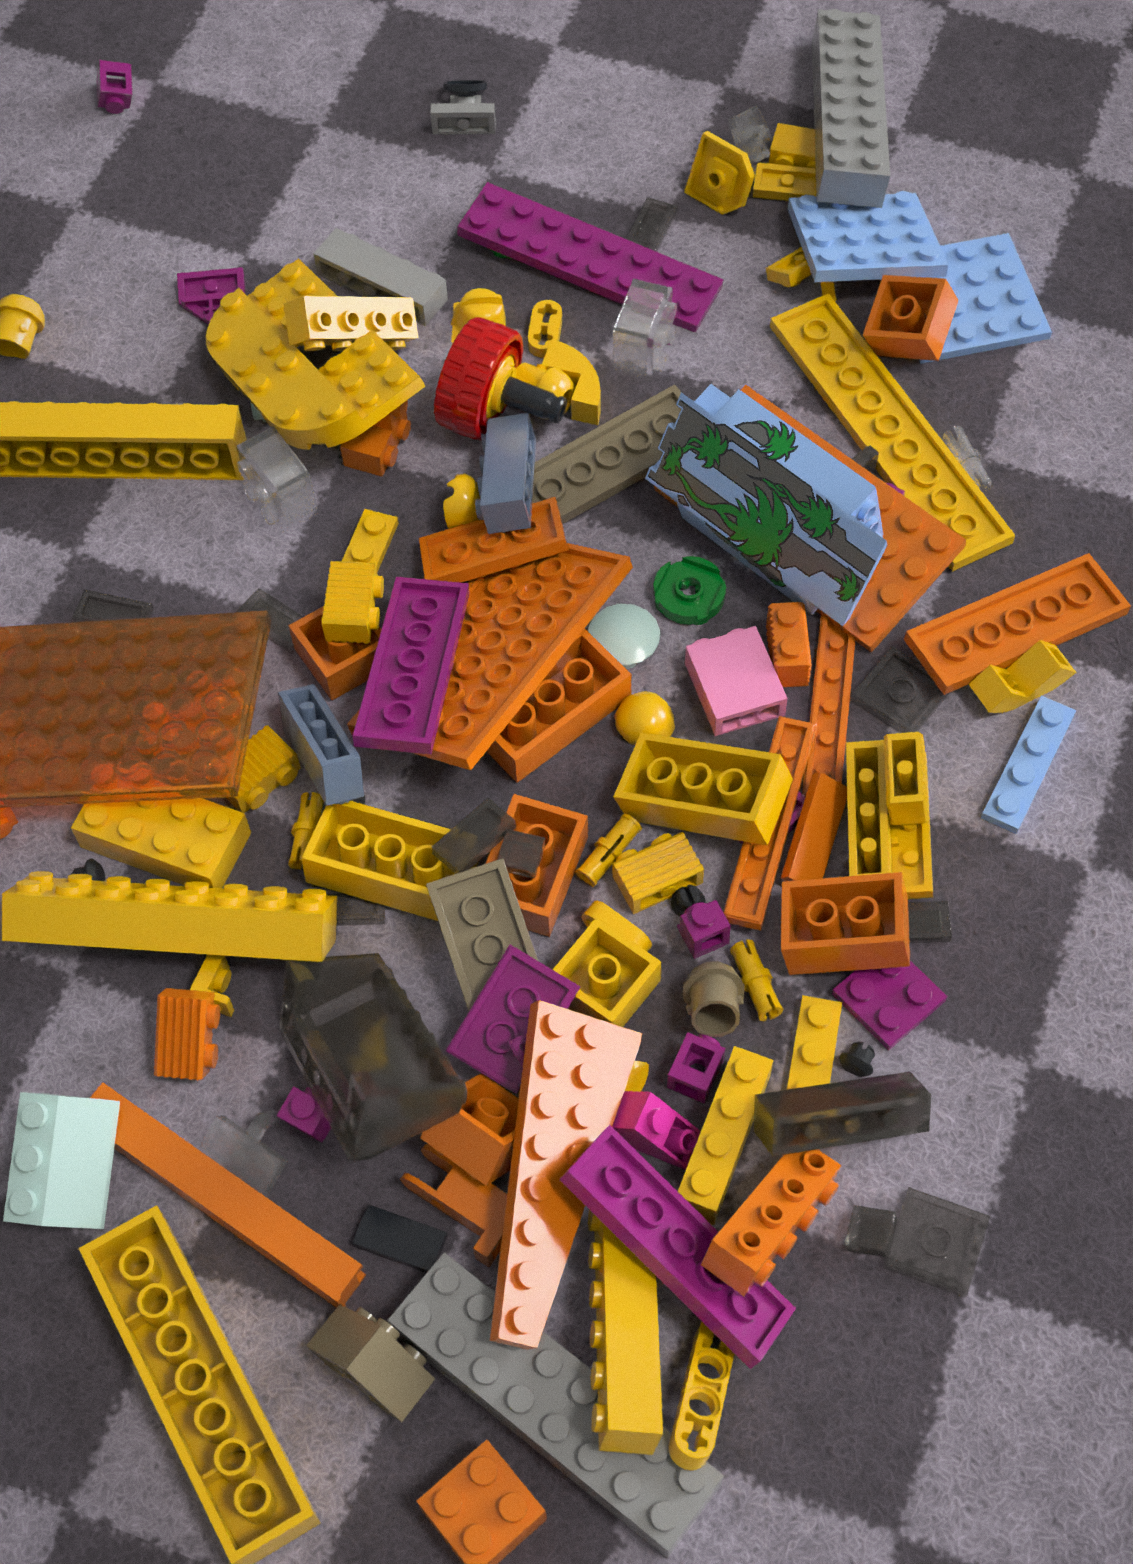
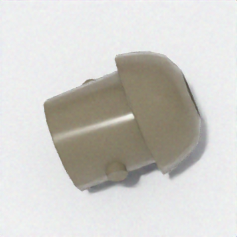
(713, 998)

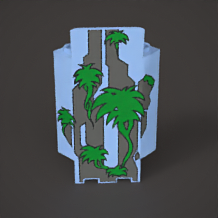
(772, 500)

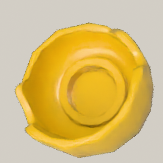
(461, 507)
(644, 713)

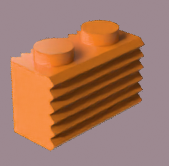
(789, 643)
(185, 1034)

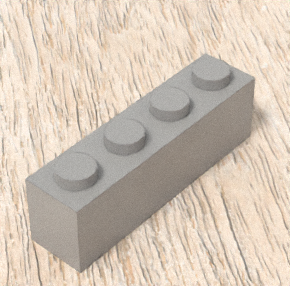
(377, 273)

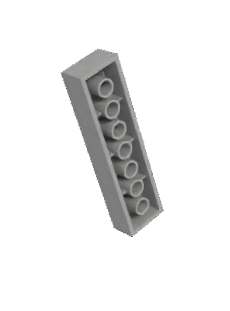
(849, 109)
(549, 1405)

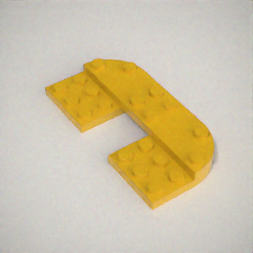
(291, 394)

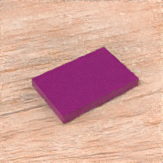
(503, 1014)

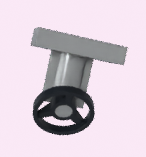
(465, 111)

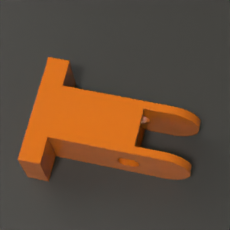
(466, 1201)

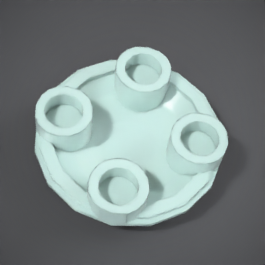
(626, 633)

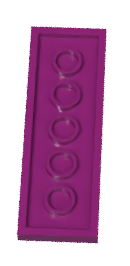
(412, 666)
(673, 1243)

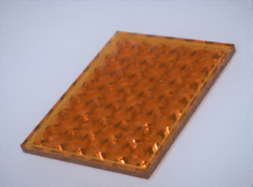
(128, 708)

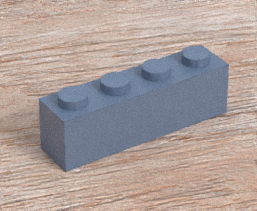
(507, 474)
(321, 745)

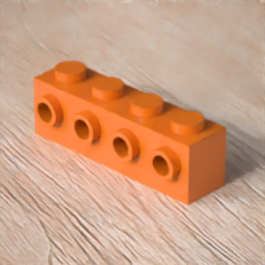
(770, 1217)

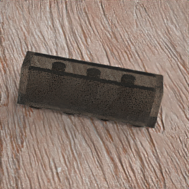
(841, 1113)

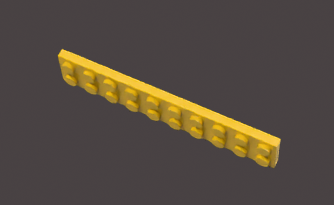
(884, 417)

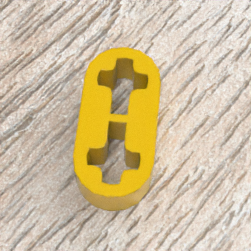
(538, 328)
(616, 921)

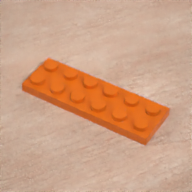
(1010, 622)

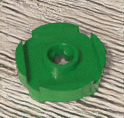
(683, 608)

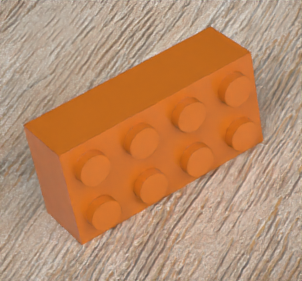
(565, 705)

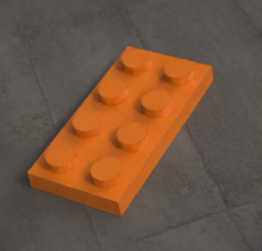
(472, 553)

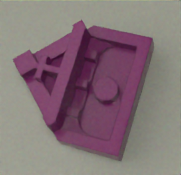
(203, 290)

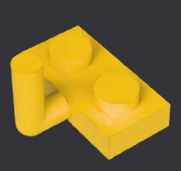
(792, 270)

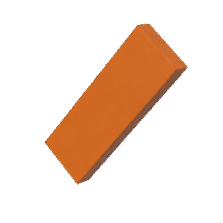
(815, 829)

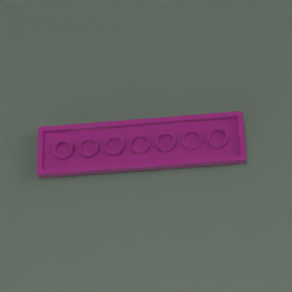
(583, 253)

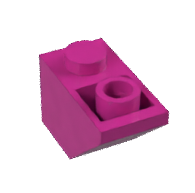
(655, 1128)

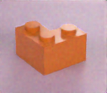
(378, 445)

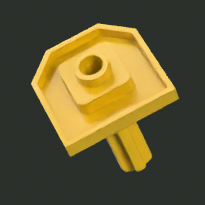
(720, 175)

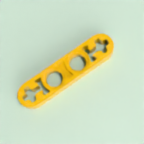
(704, 1389)

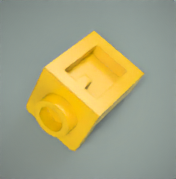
(215, 977)

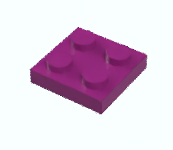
(889, 1000)

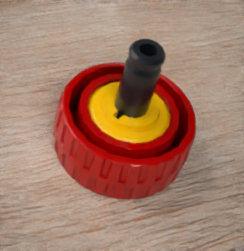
(482, 381)

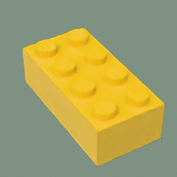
(704, 788)
(166, 837)
(375, 857)

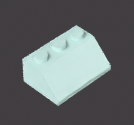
(61, 1161)

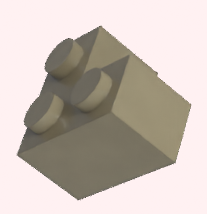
(372, 1359)

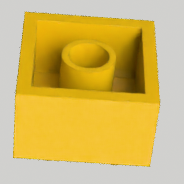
(611, 973)

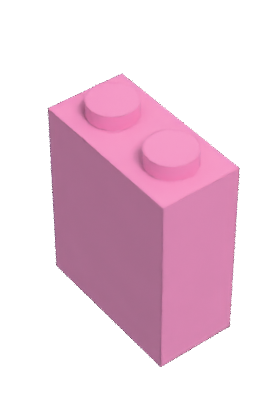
(735, 680)

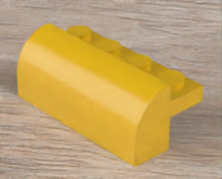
(872, 840)

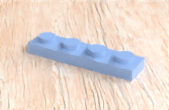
(1028, 764)

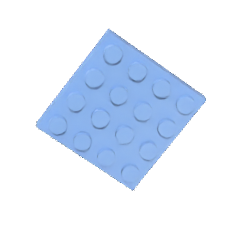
(867, 241)
(994, 298)

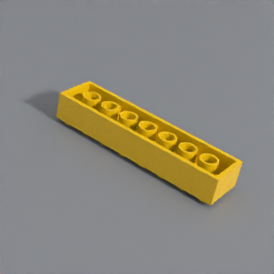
(120, 440)
(170, 917)
(199, 1389)

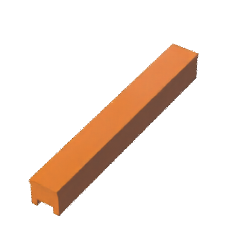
(233, 1203)

